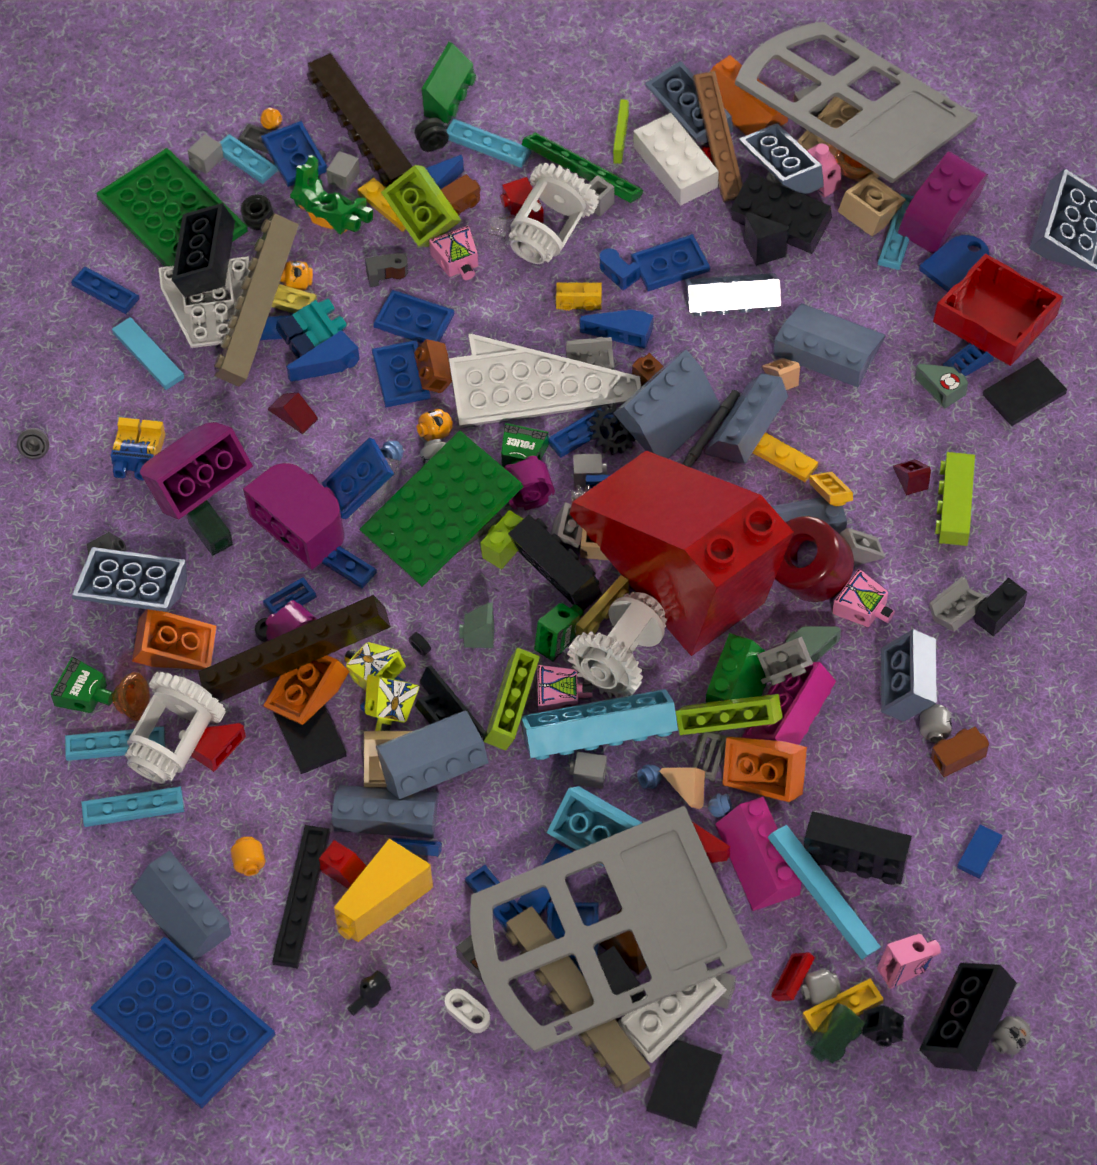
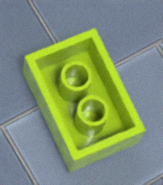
(421, 205)

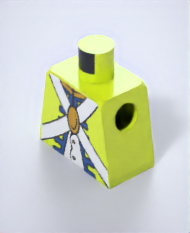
(375, 661)
(389, 700)

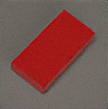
(792, 976)

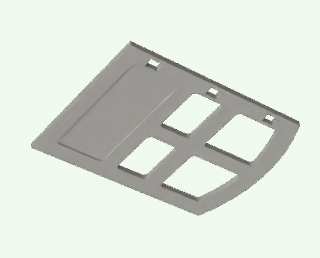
(887, 133)
(666, 902)

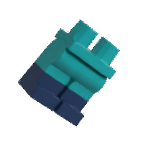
(309, 327)

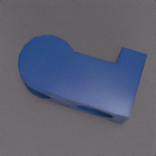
(617, 269)

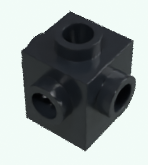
(883, 1025)

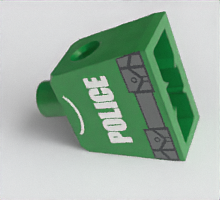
(521, 443)
(557, 630)
(81, 688)

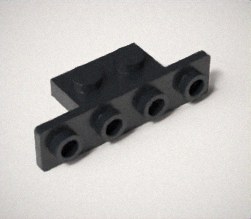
(441, 700)

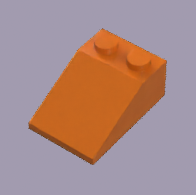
(173, 641)
(306, 689)
(765, 767)

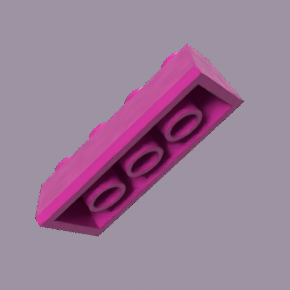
(800, 704)
(756, 861)

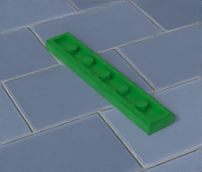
(580, 165)

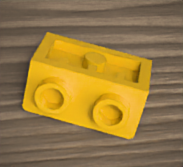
(578, 296)

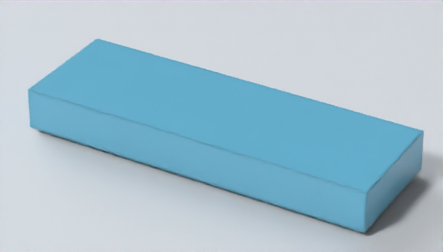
(247, 159)

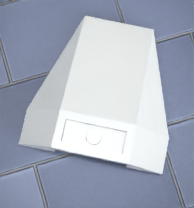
(205, 314)

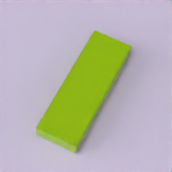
(621, 130)

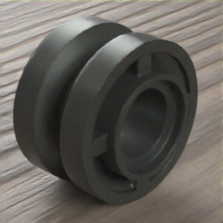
(431, 134)
(255, 204)

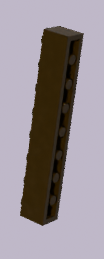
(358, 119)
(295, 648)

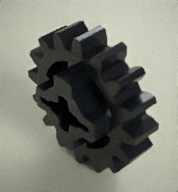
(607, 440)

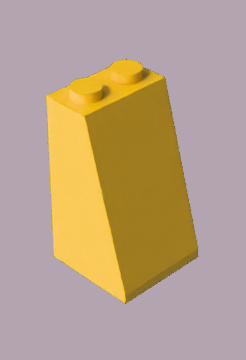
(382, 891)

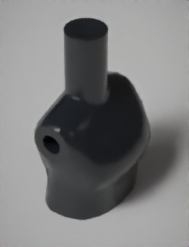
(371, 991)

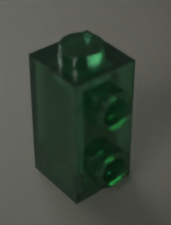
(210, 528)
(835, 1034)

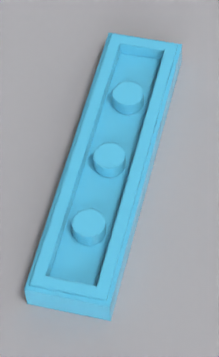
(488, 143)
(895, 244)
(148, 353)
(104, 743)
(132, 806)

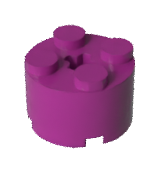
(536, 483)
(287, 619)

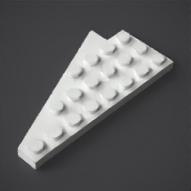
(519, 383)

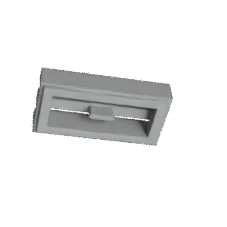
(712, 776)

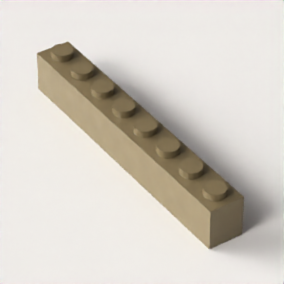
(256, 300)
(571, 992)

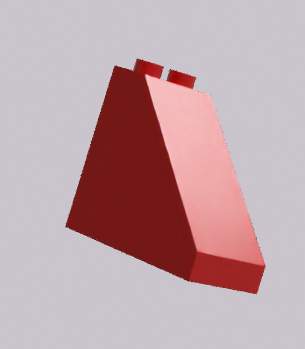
(686, 542)

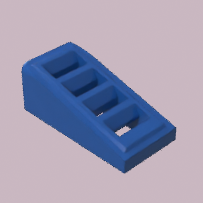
(982, 359)

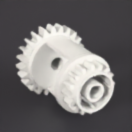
(562, 193)
(609, 659)
(185, 700)

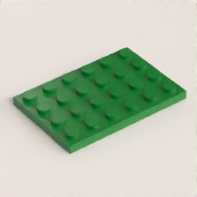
(153, 202)
(441, 508)

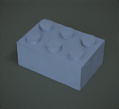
(908, 675)

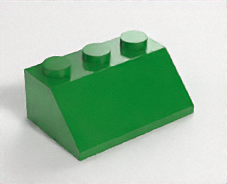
(447, 84)
(737, 671)

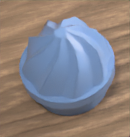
(392, 450)
(649, 776)
(720, 805)

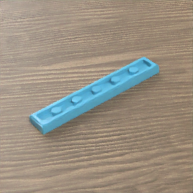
(824, 892)

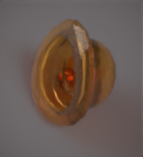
(849, 167)
(131, 696)

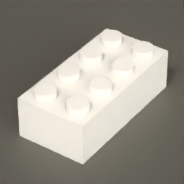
(675, 159)

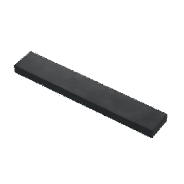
(300, 897)

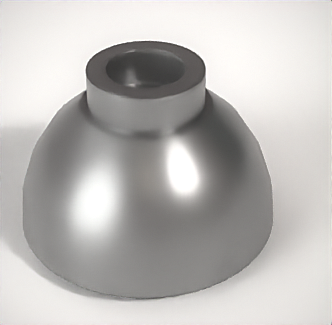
(33, 443)

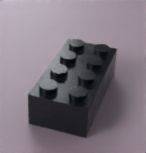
(767, 199)
(203, 250)
(555, 563)
(857, 848)
(968, 1016)

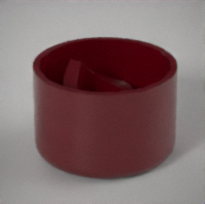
(829, 569)

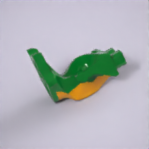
(338, 212)

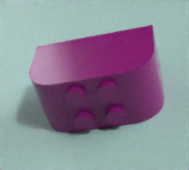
(942, 202)
(195, 468)
(297, 508)

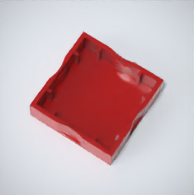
(997, 309)

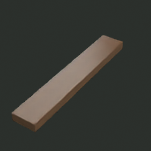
(718, 135)

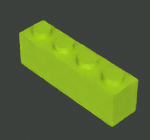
(956, 498)
(511, 699)
(729, 714)

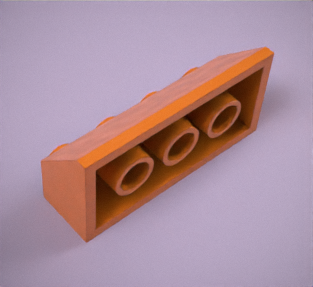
(746, 110)

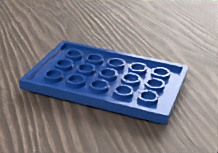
(183, 1022)

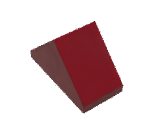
(294, 411)
(913, 476)

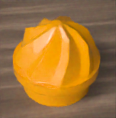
(271, 118)

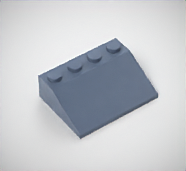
(1068, 223)
(828, 344)
(670, 406)
(131, 579)

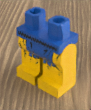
(135, 445)

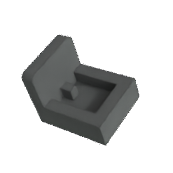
(107, 541)

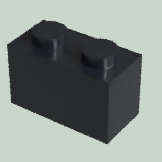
(1000, 606)

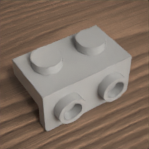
(592, 351)
(956, 605)
(783, 660)

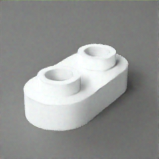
(468, 1011)

